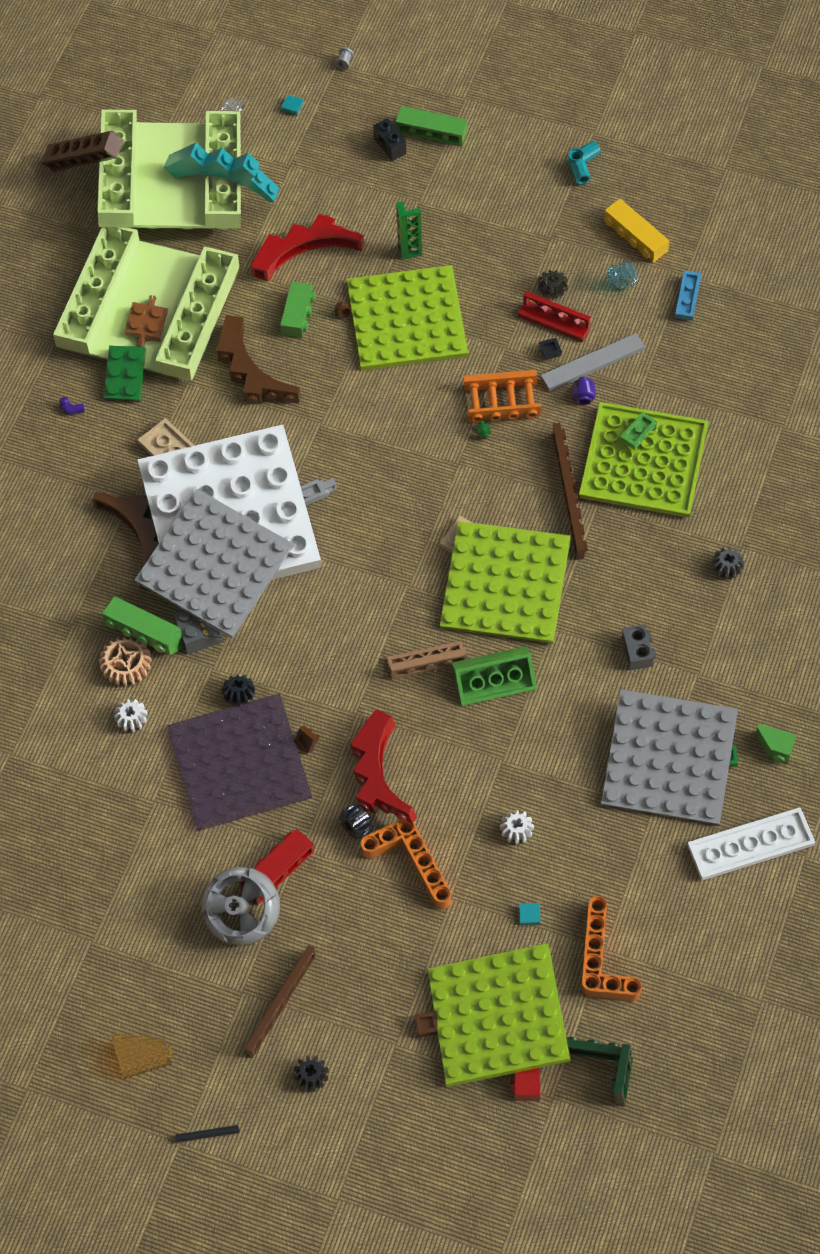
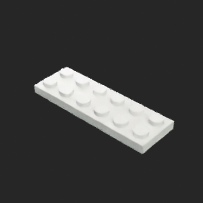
(751, 843)

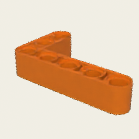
(415, 855)
(596, 956)

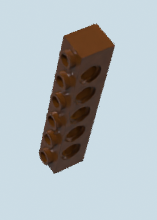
(82, 151)

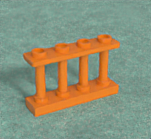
(500, 381)

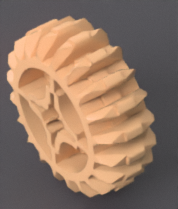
(137, 653)

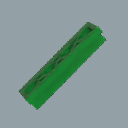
(405, 235)

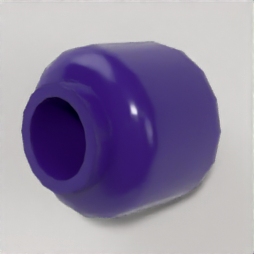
(583, 391)

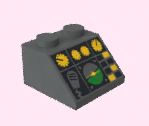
(196, 633)

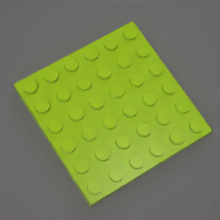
(407, 317)
(653, 476)
(505, 582)
(498, 1015)

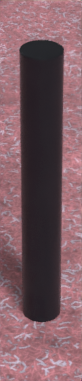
(202, 1134)

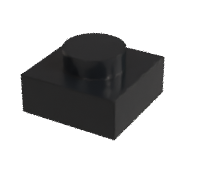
(550, 348)

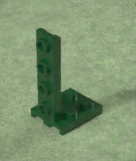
(612, 1051)

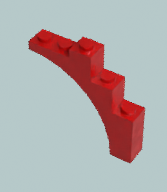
(300, 239)
(369, 749)

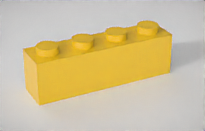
(636, 230)

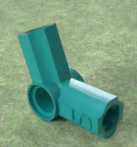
(579, 157)

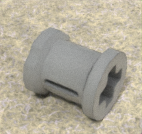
(344, 58)

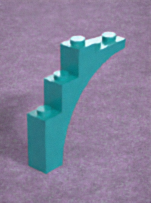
(220, 163)

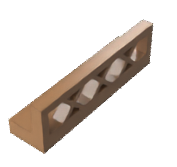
(426, 663)

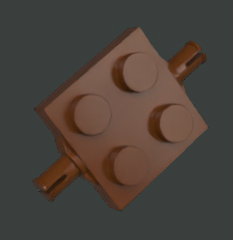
(146, 321)

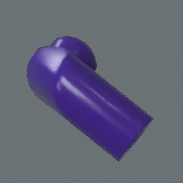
(69, 408)

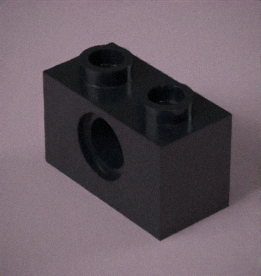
(389, 139)

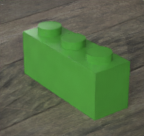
(297, 310)

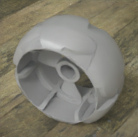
(255, 884)

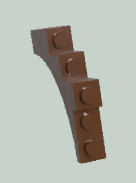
(244, 370)
(135, 515)

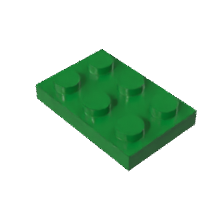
(124, 373)

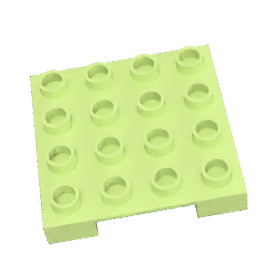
(145, 195)
(130, 271)

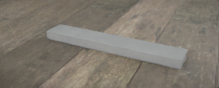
(592, 362)

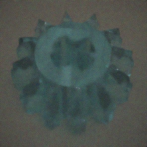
(622, 276)

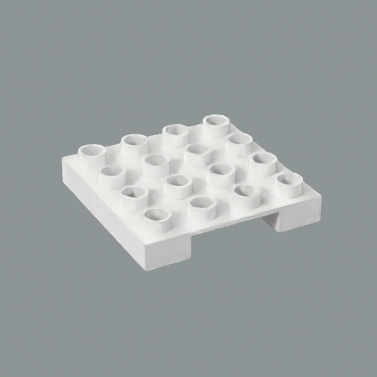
(247, 474)

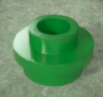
(484, 429)

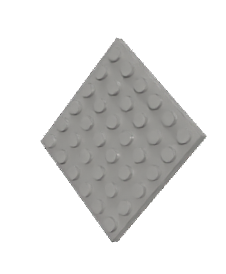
(214, 563)
(669, 757)

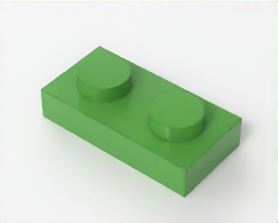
(638, 430)

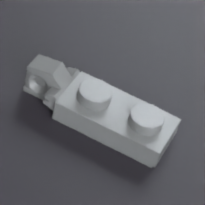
(317, 490)

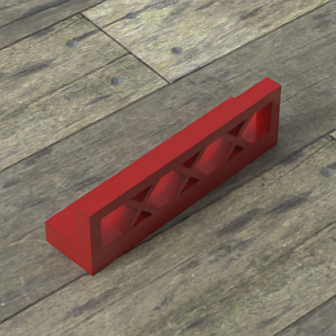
(554, 318)

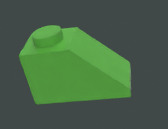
(775, 743)

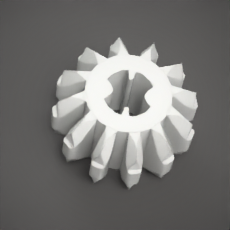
(129, 709)
(519, 833)

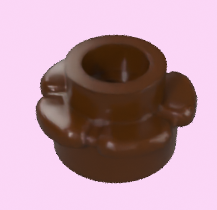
(342, 309)

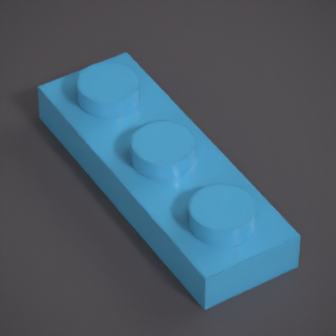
(688, 295)

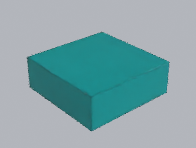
(292, 105)
(529, 914)

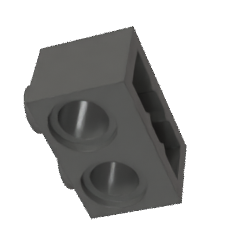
(635, 647)

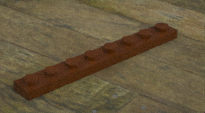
(571, 497)

